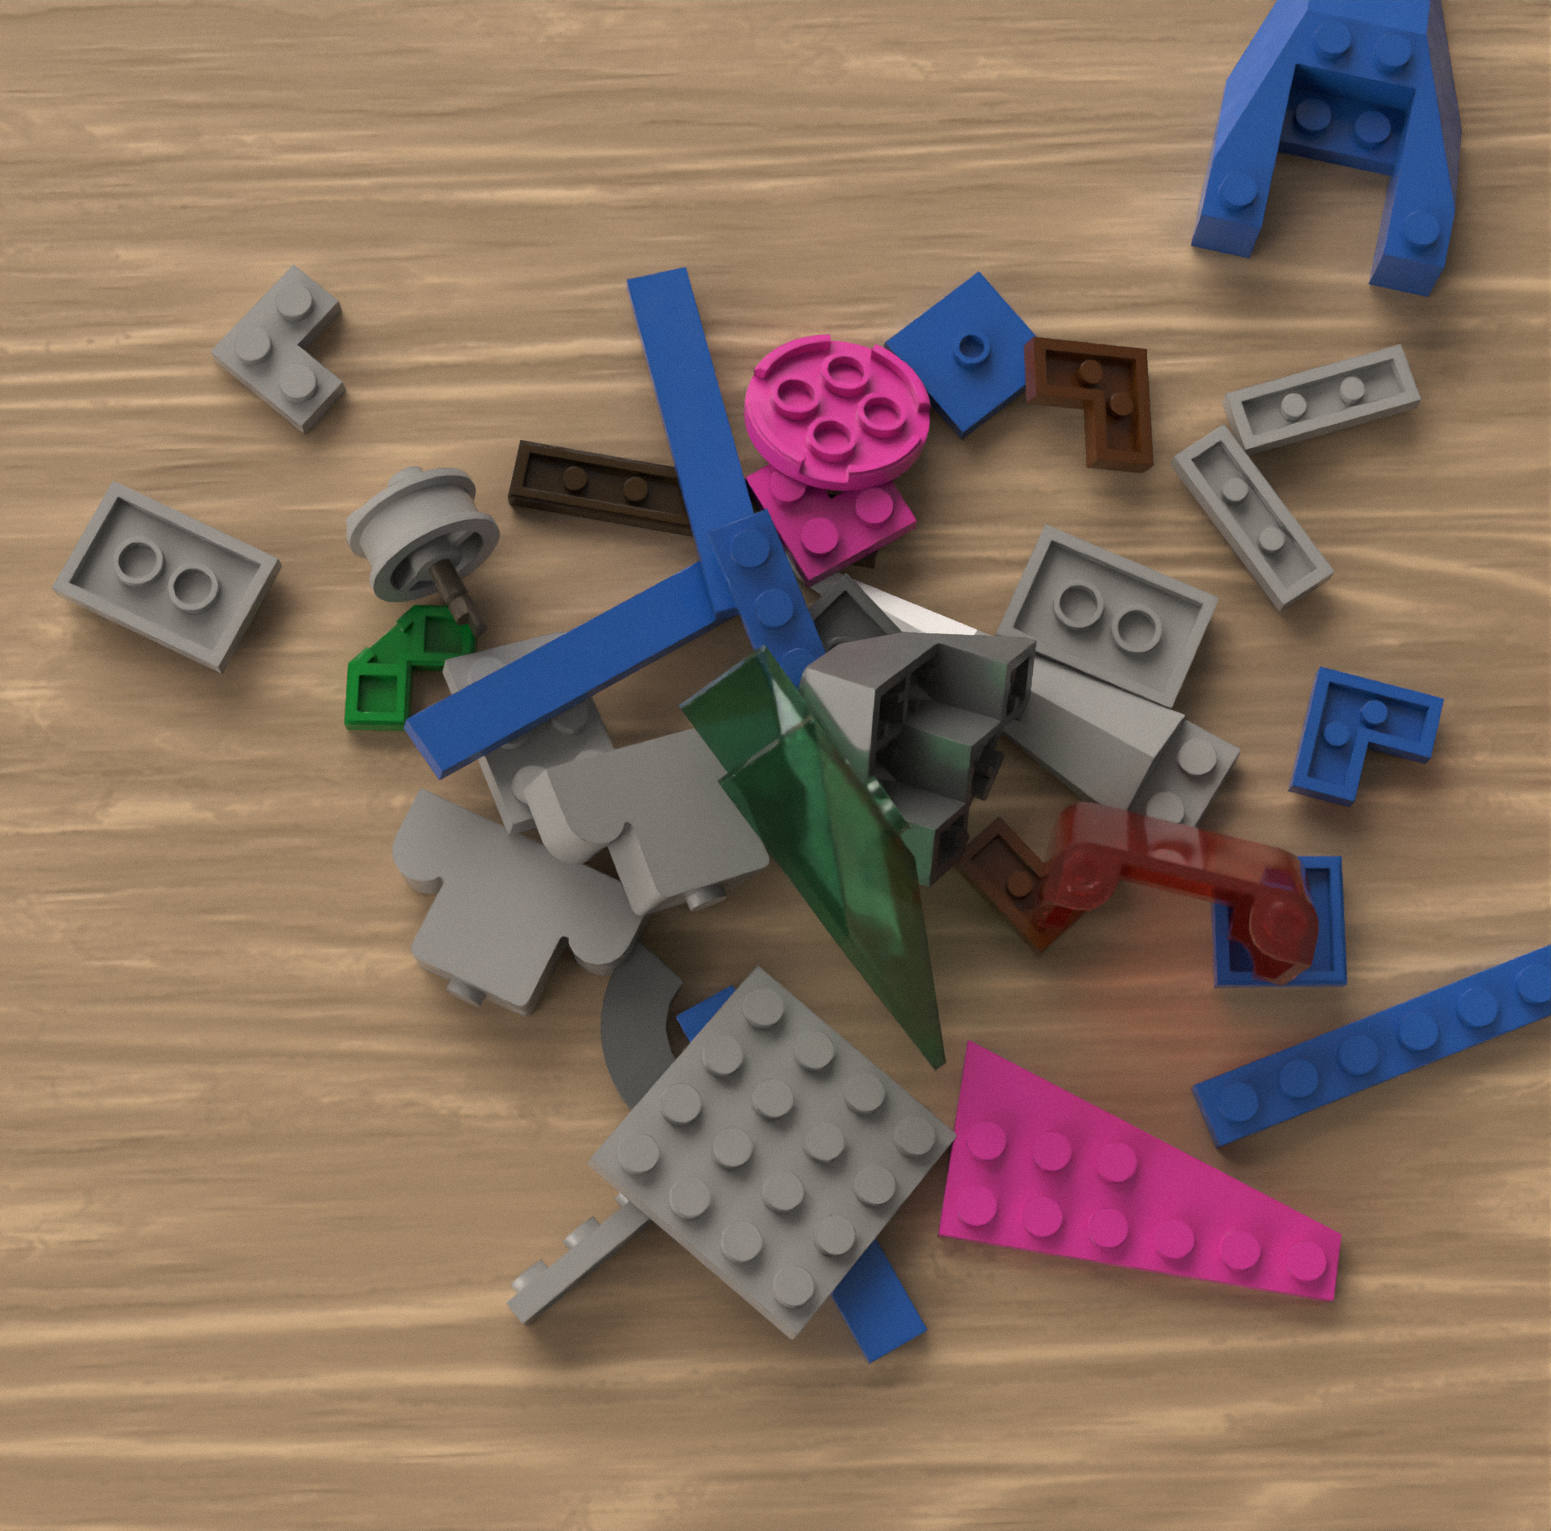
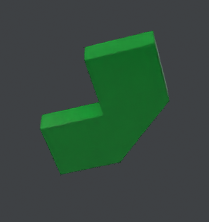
(382, 675)

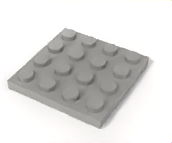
(773, 1151)

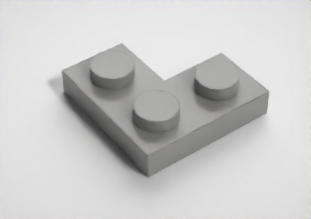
(270, 352)

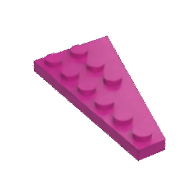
(1083, 1185)

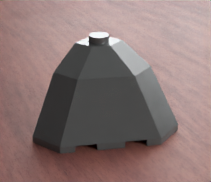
(925, 724)

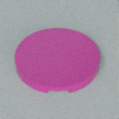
(837, 413)

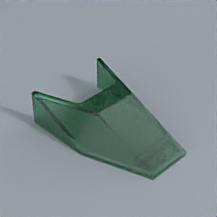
(825, 832)

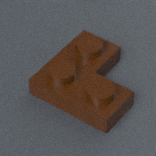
(1110, 389)
(1008, 880)

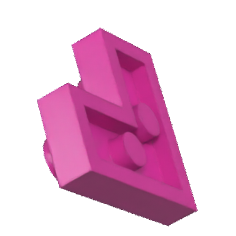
(825, 531)

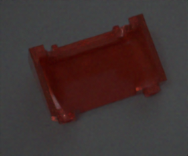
(1262, 883)

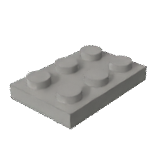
(167, 577)
(1108, 616)
(560, 740)

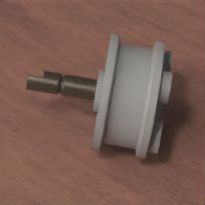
(425, 539)

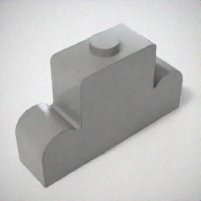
(658, 814)
(506, 907)

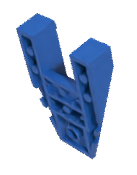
(1352, 90)

